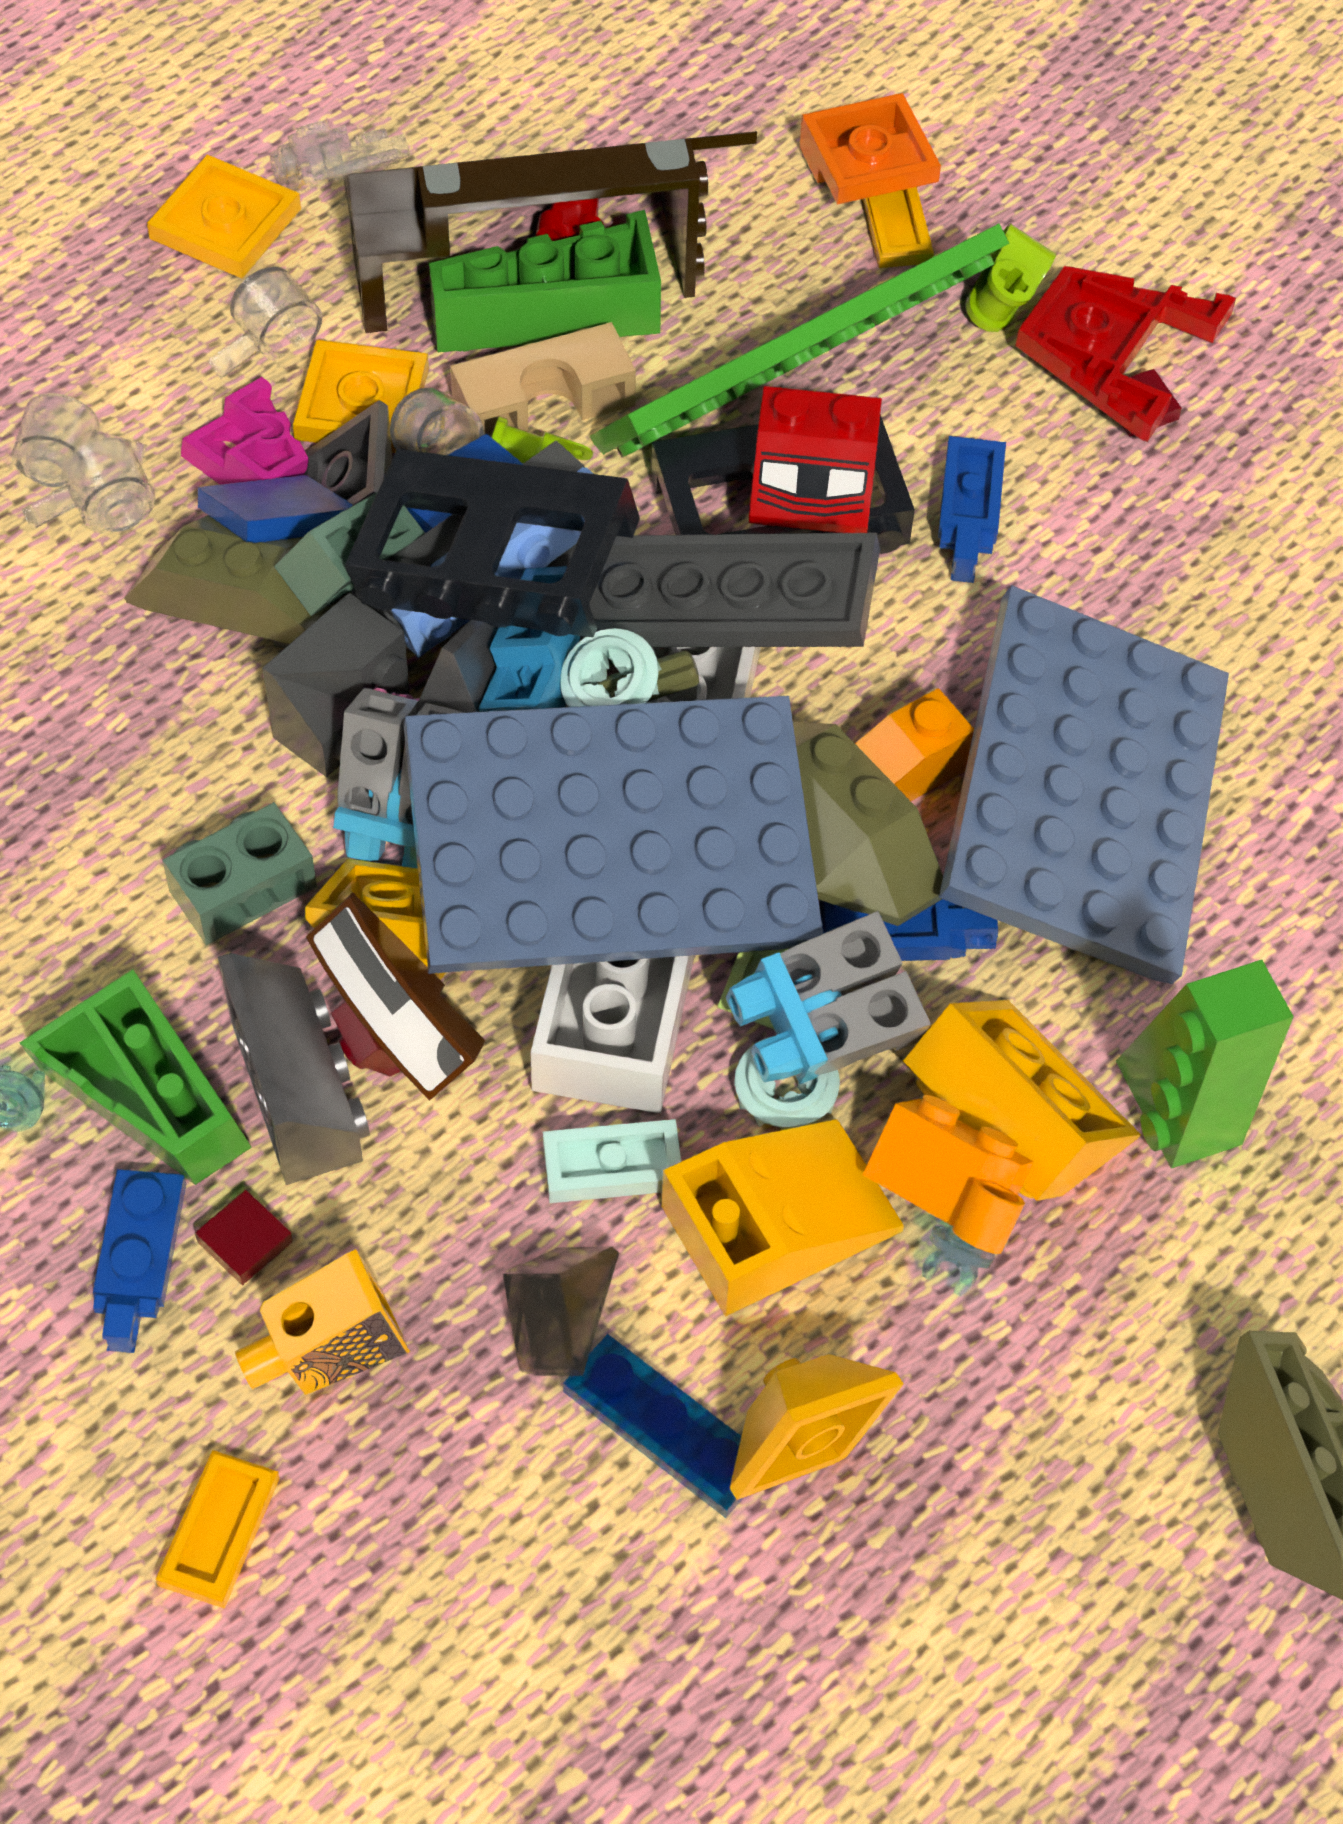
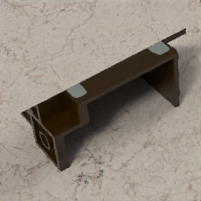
(407, 209)

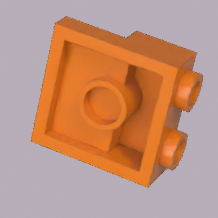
(868, 148)

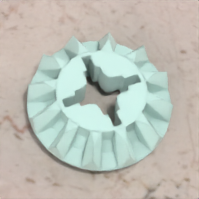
(589, 664)
(788, 1111)

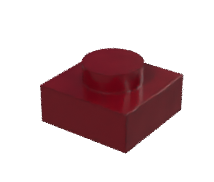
(360, 1045)

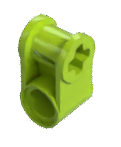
(1009, 281)

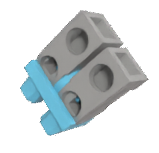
(375, 777)
(830, 1002)

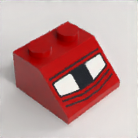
(815, 460)

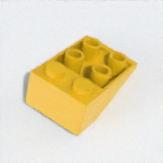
(775, 1210)

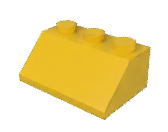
(1017, 1082)

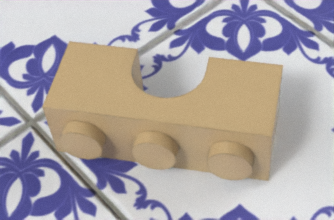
(581, 366)

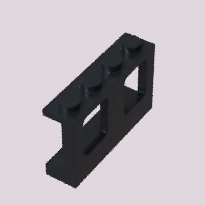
(731, 457)
(492, 500)

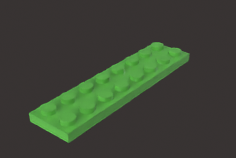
(800, 344)

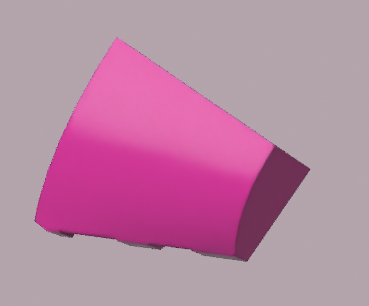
(260, 435)

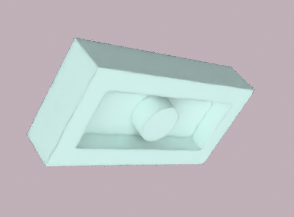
(609, 1160)

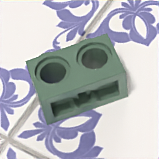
(317, 562)
(246, 883)

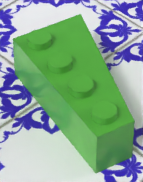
(548, 288)
(1207, 1062)

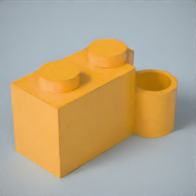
(952, 1170)

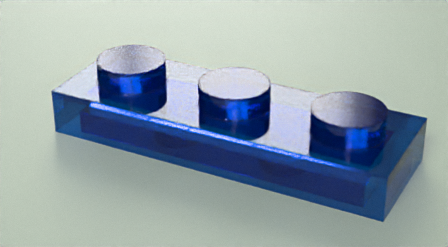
(659, 1421)

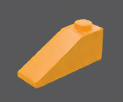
(920, 744)

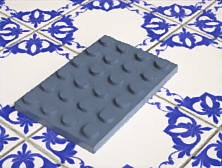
(1087, 787)
(610, 833)

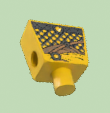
(324, 1329)

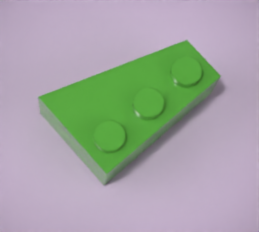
(140, 1077)

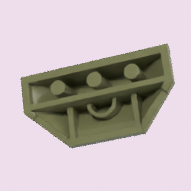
(224, 583)
(863, 830)
(1287, 1455)

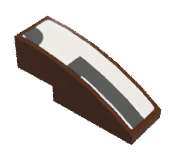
(394, 996)

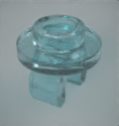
(20, 1099)
(960, 1253)

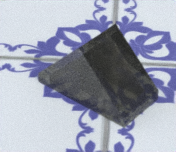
(558, 1307)

